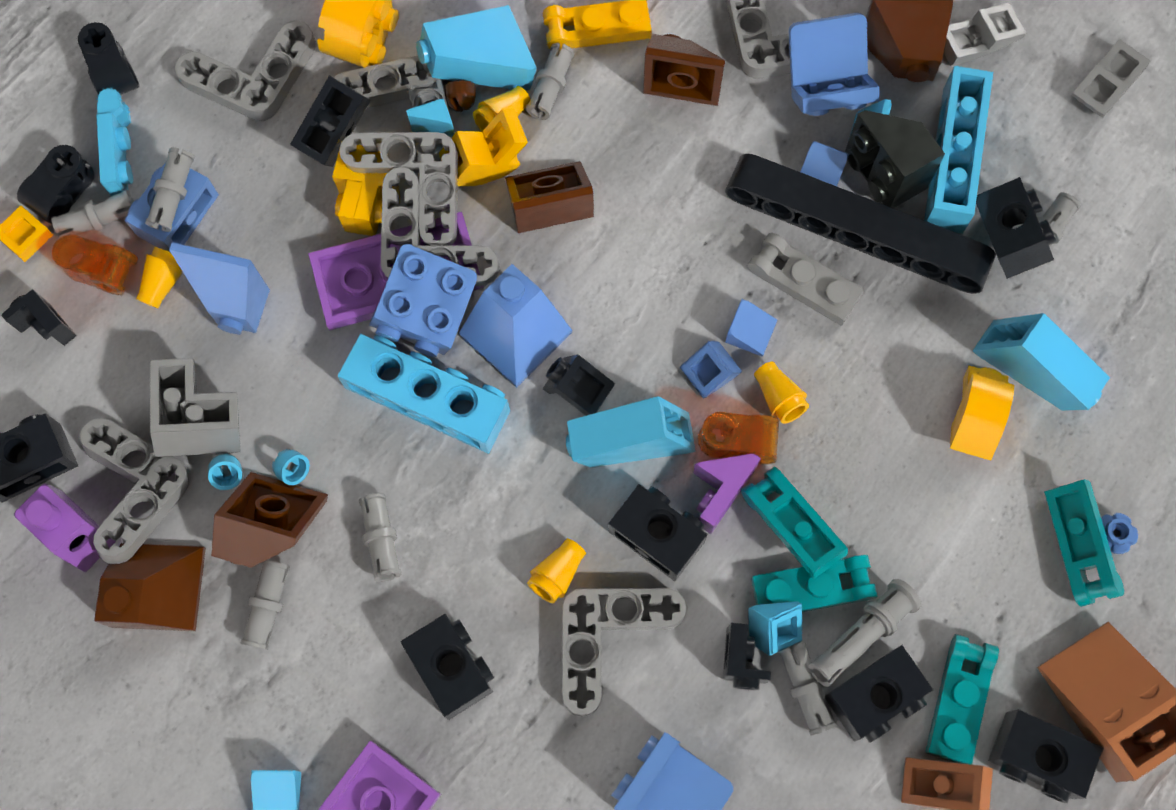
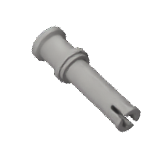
(877, 620)

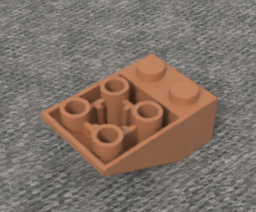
(1116, 701)

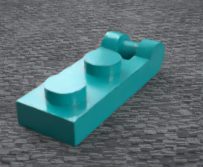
(795, 522)
(1083, 542)
(816, 593)
(961, 701)

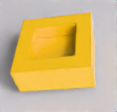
(346, 206)
(23, 233)

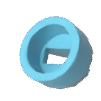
(298, 472)
(216, 474)

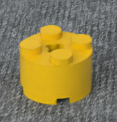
(357, 29)

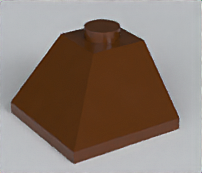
(909, 36)
(682, 70)
(263, 519)
(153, 589)

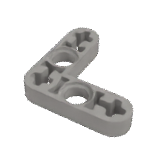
(758, 42)
(251, 86)
(417, 90)
(429, 172)
(411, 197)
(143, 476)
(603, 619)

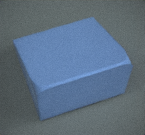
(824, 163)
(751, 328)
(710, 368)

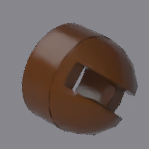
(460, 95)

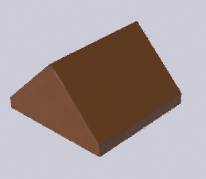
(550, 196)

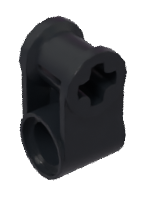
(106, 59)
(54, 186)

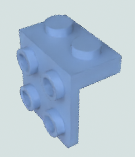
(830, 64)
(423, 301)
(671, 781)

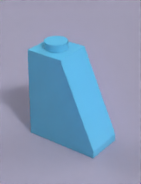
(478, 49)
(1043, 360)
(630, 433)

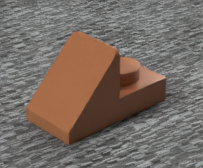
(946, 785)

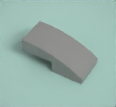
(983, 34)
(1111, 78)

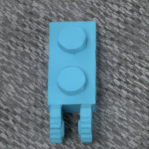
(113, 141)

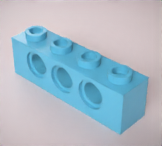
(961, 137)
(476, 428)

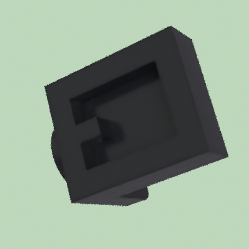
(37, 312)
(578, 383)
(738, 651)

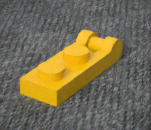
(597, 23)

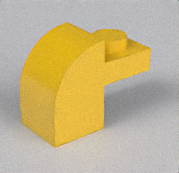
(489, 153)
(369, 205)
(982, 412)

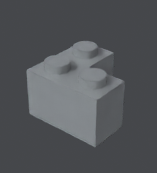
(187, 420)

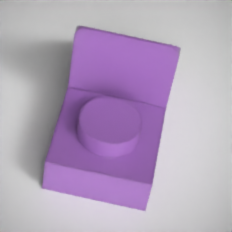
(726, 476)

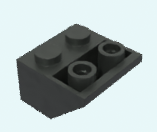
(893, 156)

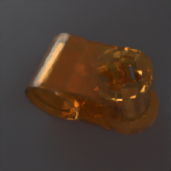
(100, 266)
(742, 436)

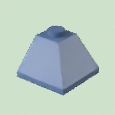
(225, 285)
(514, 326)

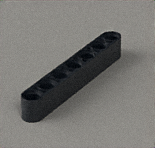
(861, 223)

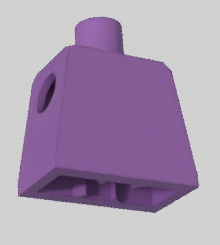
(57, 522)

